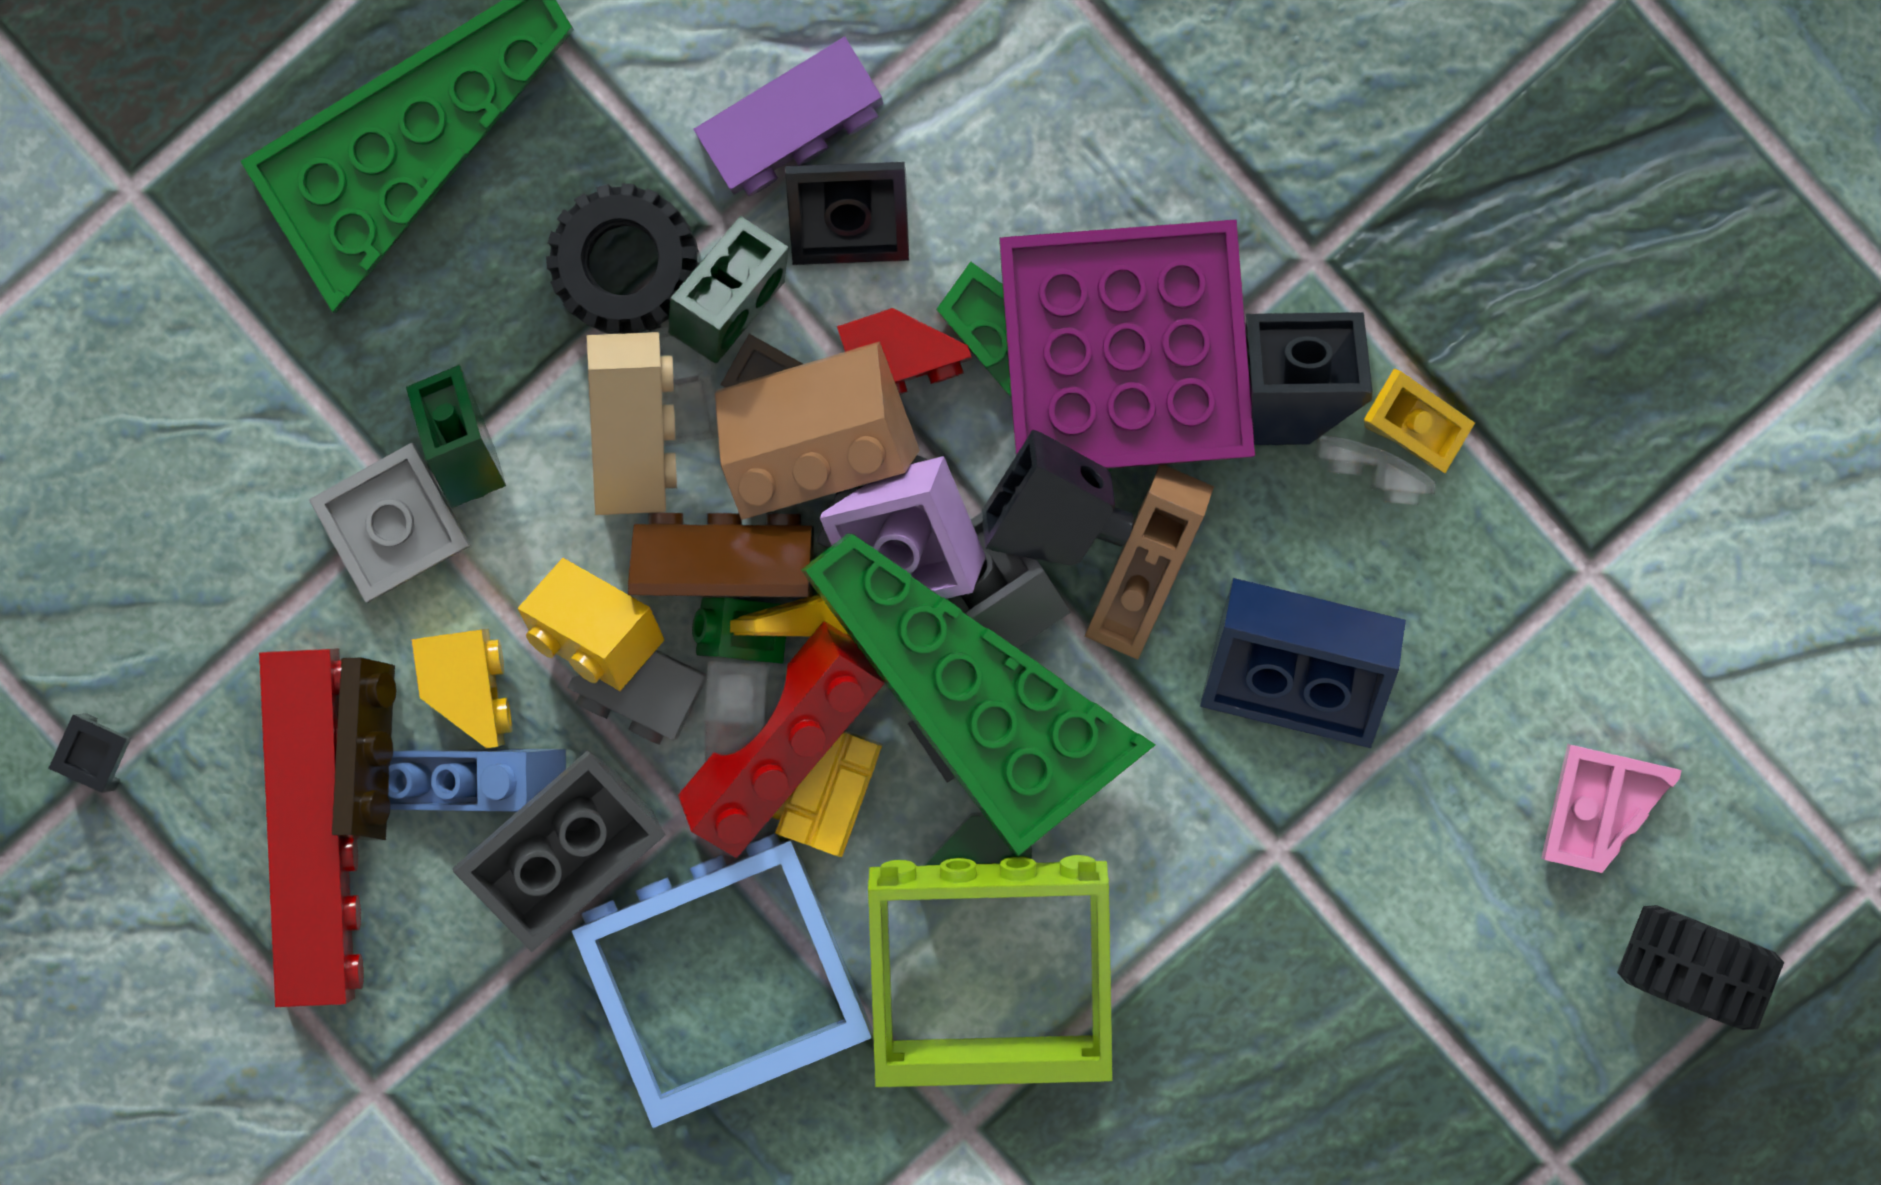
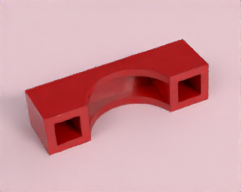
(821, 697)

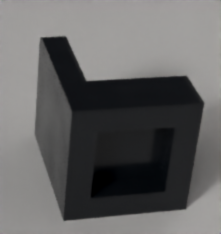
(90, 753)

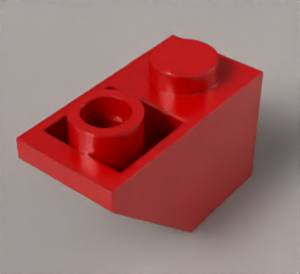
(908, 346)

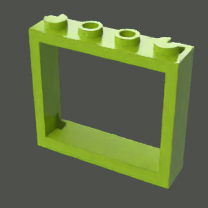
(990, 1059)

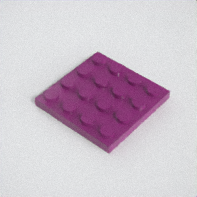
(1130, 342)

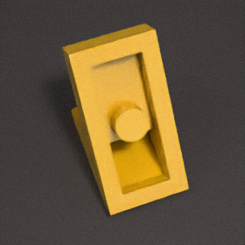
(1418, 421)

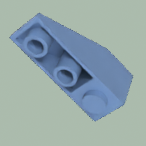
(471, 778)

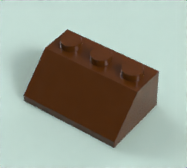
(721, 556)

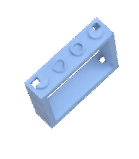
(755, 1070)

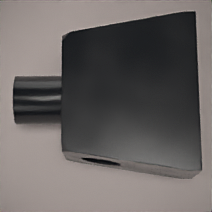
(1053, 505)

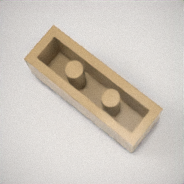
(630, 423)

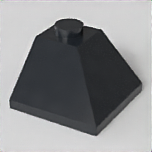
(1305, 373)

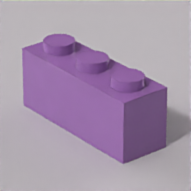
(790, 118)

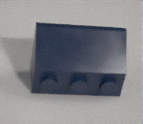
(1303, 663)

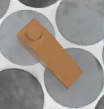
(1149, 561)

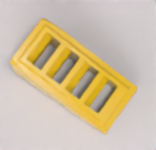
(788, 619)

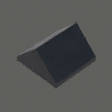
(848, 213)

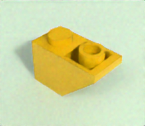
(460, 683)

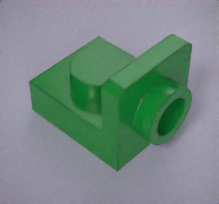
(714, 637)

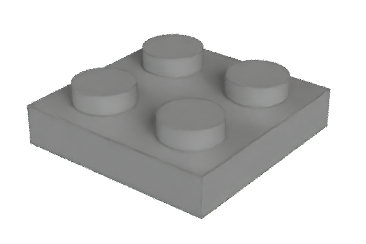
(389, 522)

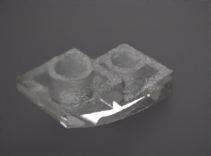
(1391, 474)

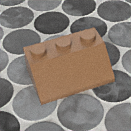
(813, 431)

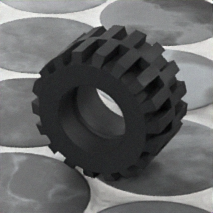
(581, 229)
(1700, 968)

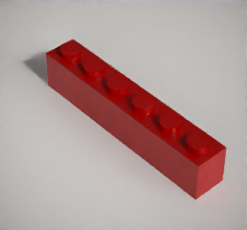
(306, 862)

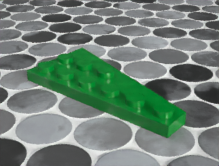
(378, 156)
(993, 714)

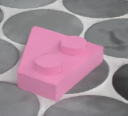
(1600, 805)

